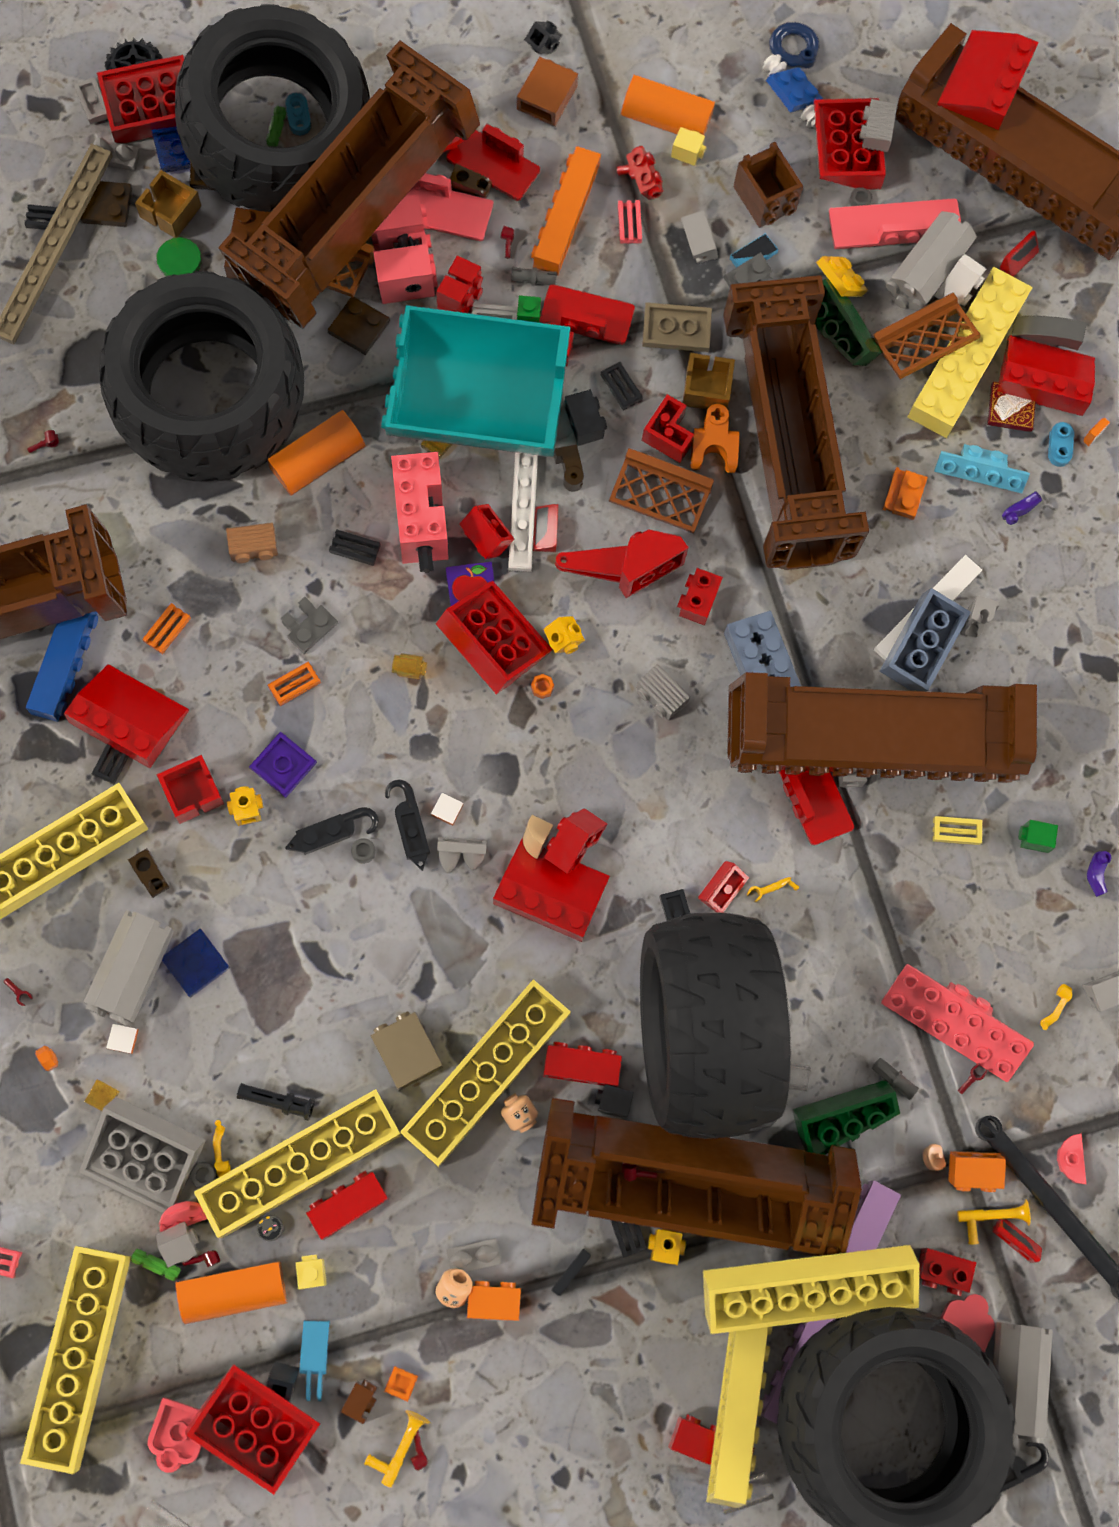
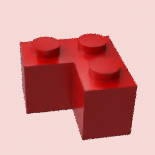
(664, 430)
(573, 839)

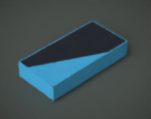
(760, 245)

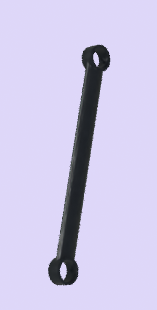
(1051, 1202)

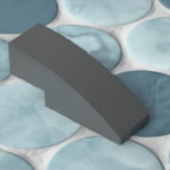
(1050, 330)

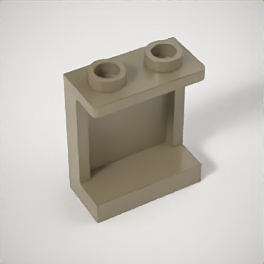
(406, 1050)

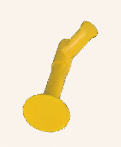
(971, 1216)
(391, 1470)

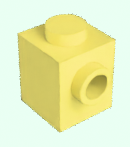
(688, 146)
(311, 1272)

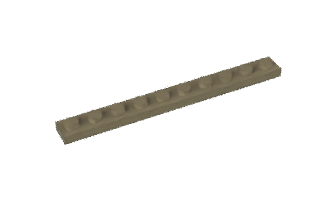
(53, 242)

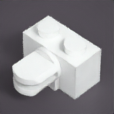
(961, 280)

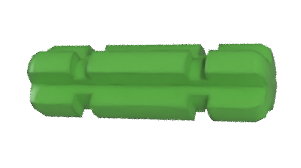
(276, 126)
(155, 1264)

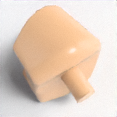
(933, 1157)

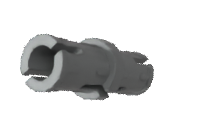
(533, 276)

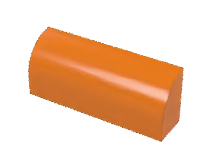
(666, 107)
(316, 452)
(231, 1293)

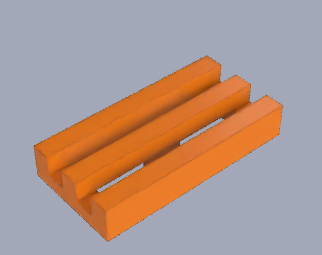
(160, 622)
(300, 690)

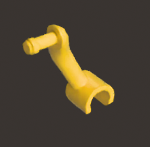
(772, 887)
(1065, 993)
(222, 1167)

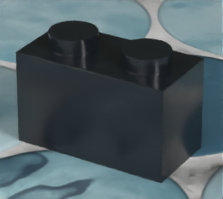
(585, 417)

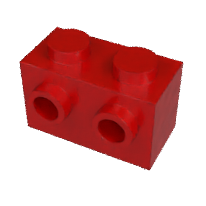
(486, 531)
(700, 596)
(946, 1270)

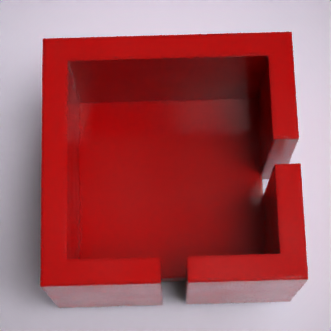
(461, 292)
(190, 789)

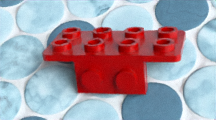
(498, 159)
(588, 314)
(817, 806)

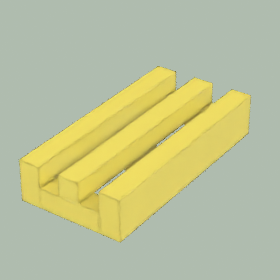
(955, 839)

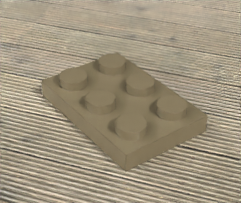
(677, 327)

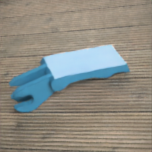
(314, 1353)

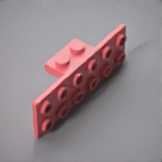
(452, 210)
(886, 222)
(958, 1021)

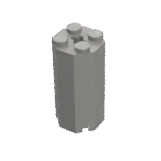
(931, 261)
(128, 968)
(1024, 1363)

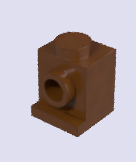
(360, 1401)

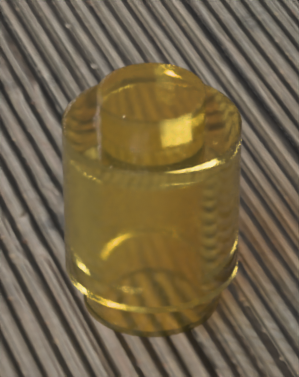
(409, 666)

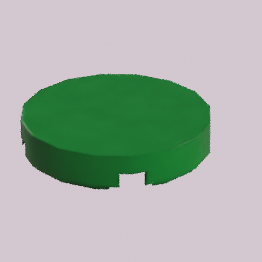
(178, 257)

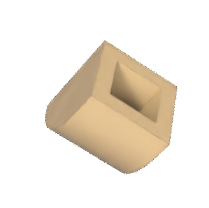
(536, 835)

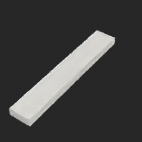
(523, 512)
(950, 586)

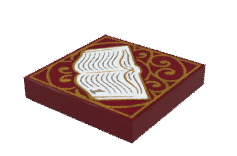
(1010, 411)

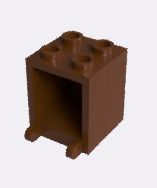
(767, 185)

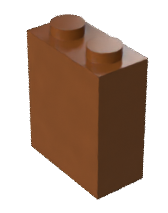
(547, 91)

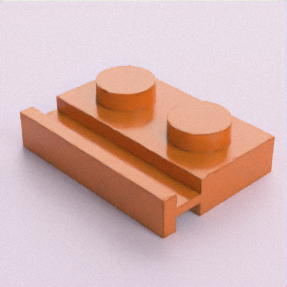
(905, 493)

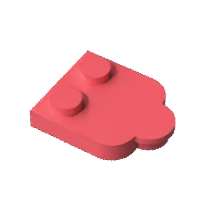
(971, 1318)
(169, 1437)

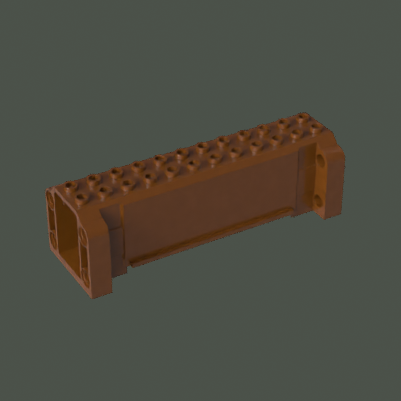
(1032, 156)
(353, 185)
(794, 423)
(60, 576)
(881, 731)
(701, 1185)

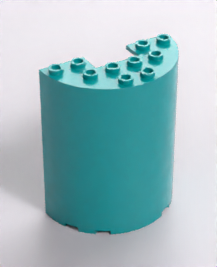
(477, 381)

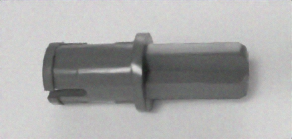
(895, 1078)

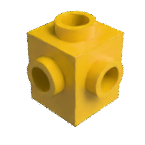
(564, 635)
(244, 813)
(663, 1255)

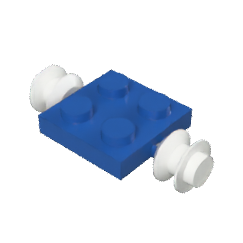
(792, 88)

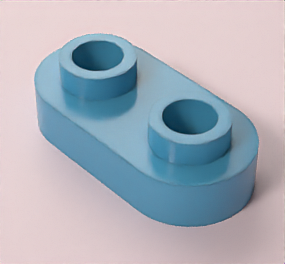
(298, 116)
(1061, 442)

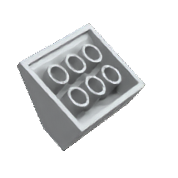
(141, 1155)

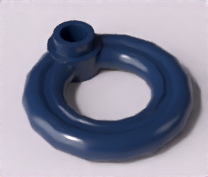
(795, 60)

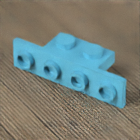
(982, 467)

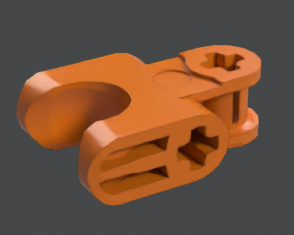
(715, 439)

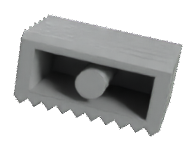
(879, 125)
(662, 692)

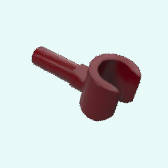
(508, 235)
(51, 440)
(17, 991)
(971, 1079)
(630, 1172)
(210, 1258)
(420, 1460)

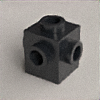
(543, 37)

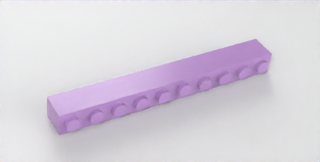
(869, 1224)

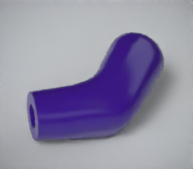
(1021, 508)
(1096, 871)

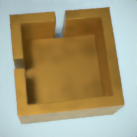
(173, 206)
(705, 386)

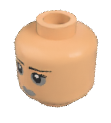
(519, 1113)
(454, 1288)

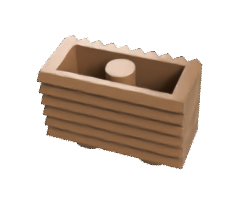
(252, 542)

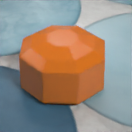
(542, 686)
(47, 1058)

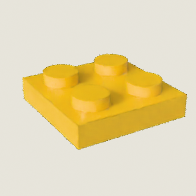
(842, 276)

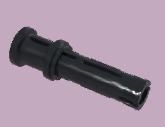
(287, 1103)

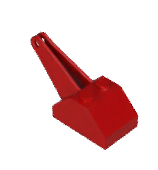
(634, 566)

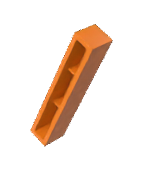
(566, 211)

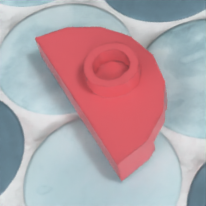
(1071, 1159)
(184, 1211)

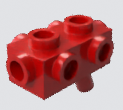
(642, 169)

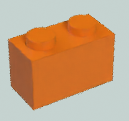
(977, 1171)
(494, 1302)

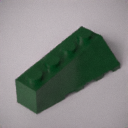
(845, 328)
(845, 1116)

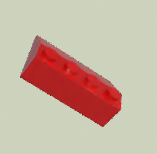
(988, 76)
(140, 98)
(840, 147)
(1047, 375)
(493, 636)
(126, 715)
(550, 895)
(252, 1429)

